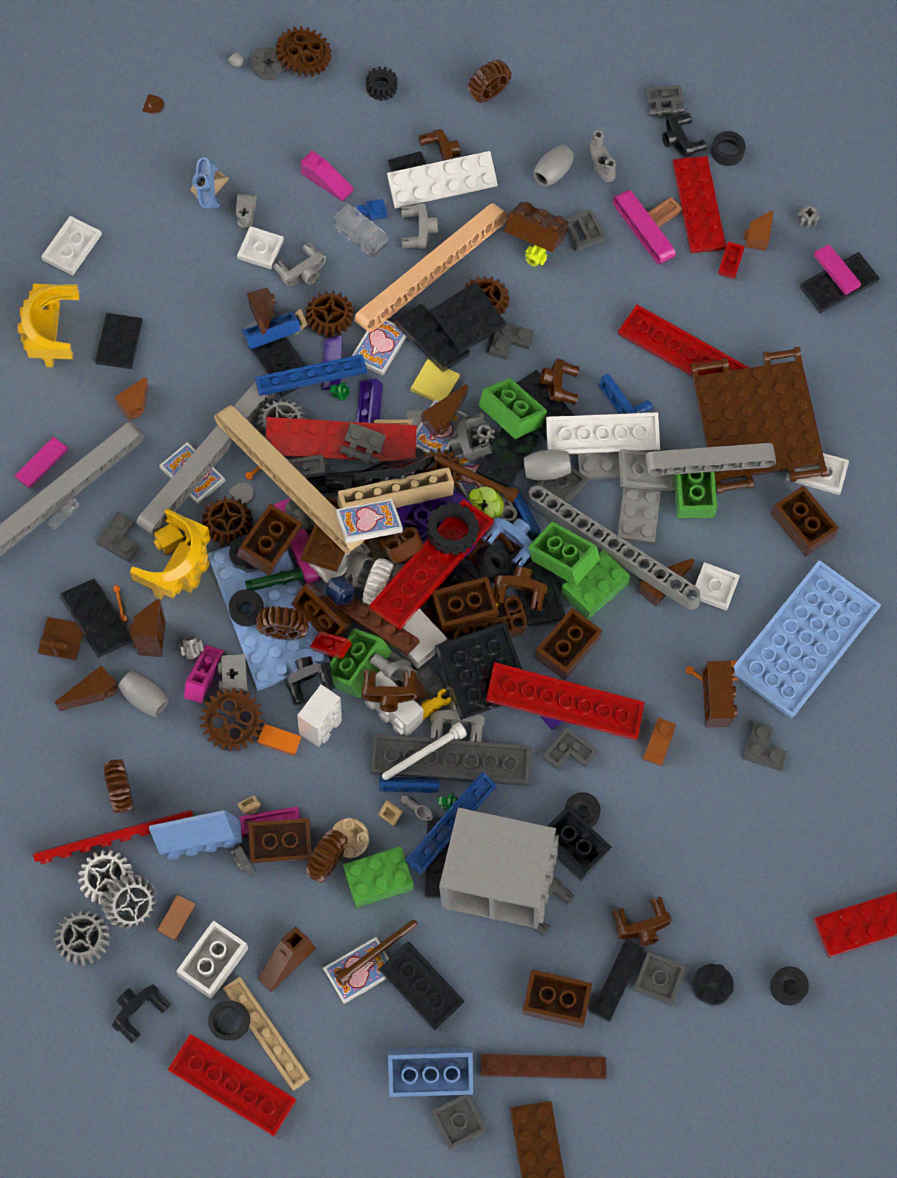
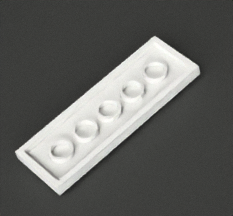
(442, 179)
(603, 433)

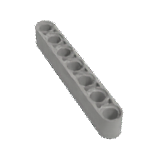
(710, 459)

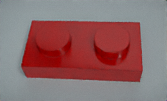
(731, 260)
(330, 645)

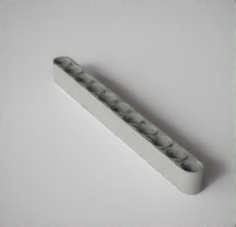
(198, 465)
(68, 485)
(618, 554)

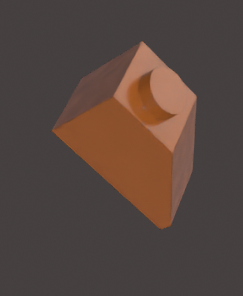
(758, 233)
(133, 399)
(659, 741)

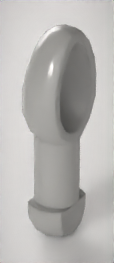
(421, 811)

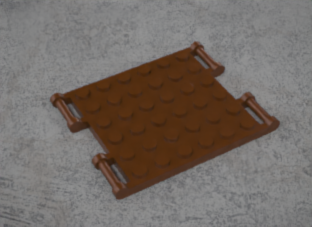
(758, 408)

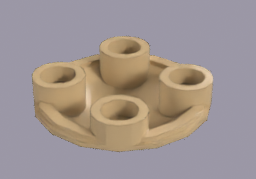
(356, 835)

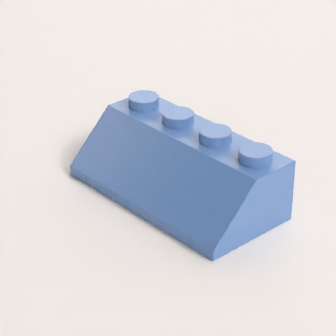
(197, 834)
(430, 1071)

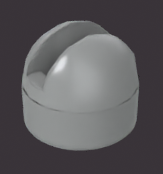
(236, 60)

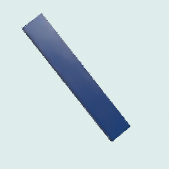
(310, 375)
(441, 833)

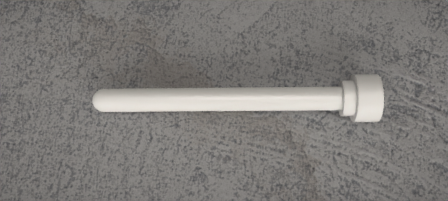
(456, 732)

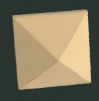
(302, 321)
(249, 806)
(390, 813)

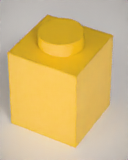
(168, 538)

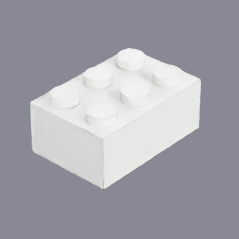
(320, 716)
(406, 718)
(212, 959)

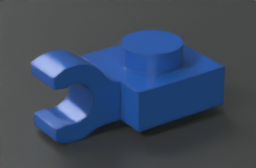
(374, 209)

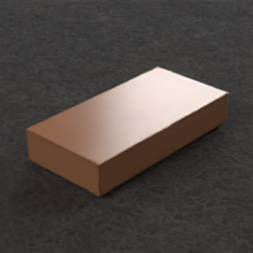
(665, 211)
(176, 917)

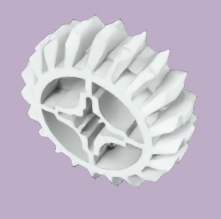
(378, 579)
(109, 870)

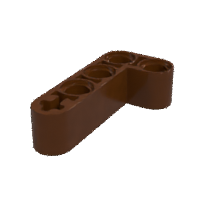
(400, 545)
(510, 617)

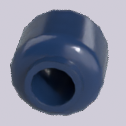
(340, 590)

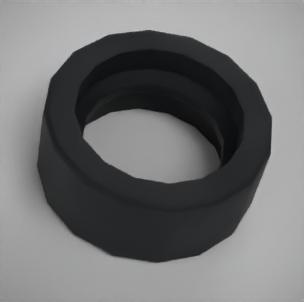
(731, 137)
(213, 1020)

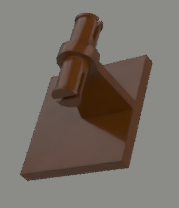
(60, 639)

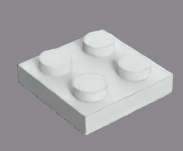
(260, 247)
(716, 586)

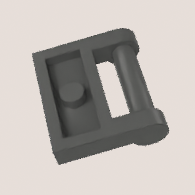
(589, 227)

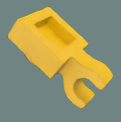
(435, 704)

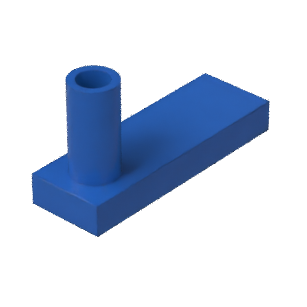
(618, 399)

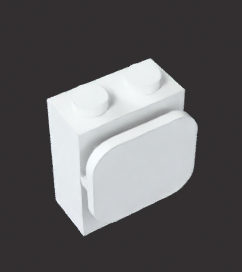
(428, 636)

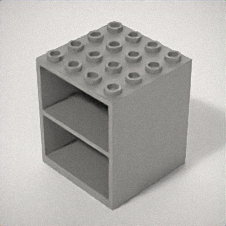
(499, 868)

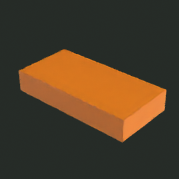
(279, 739)

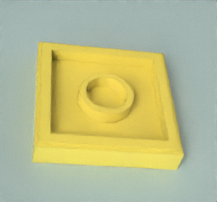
(434, 383)

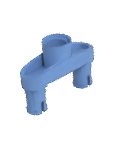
(206, 194)
(515, 532)

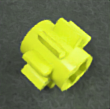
(535, 255)

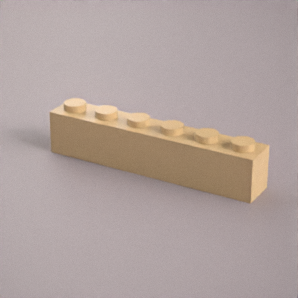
(403, 491)

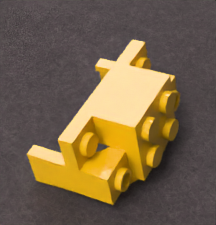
(40, 325)
(185, 564)

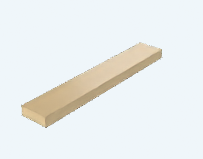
(268, 1035)

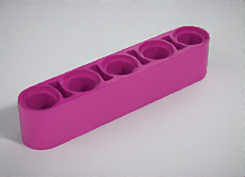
(644, 227)
(297, 548)

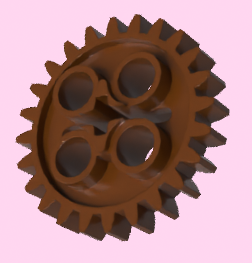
(303, 51)
(222, 734)

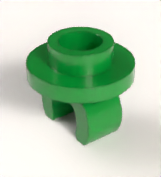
(340, 391)
(445, 802)

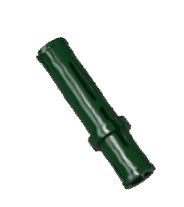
(275, 579)

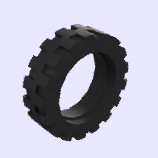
(454, 511)

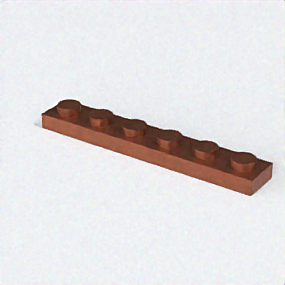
(372, 622)
(543, 1066)

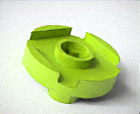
(491, 497)

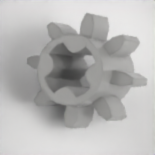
(808, 216)
(483, 434)
(191, 647)

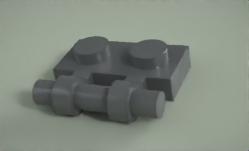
(664, 95)
(363, 438)

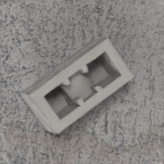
(235, 666)

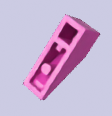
(325, 176)
(203, 674)

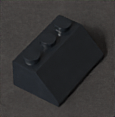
(579, 845)

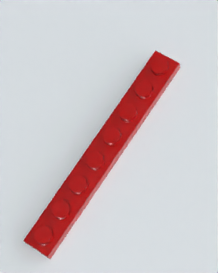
(105, 839)

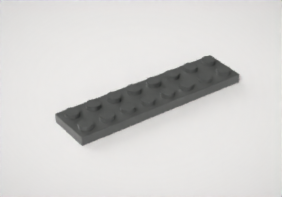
(453, 760)

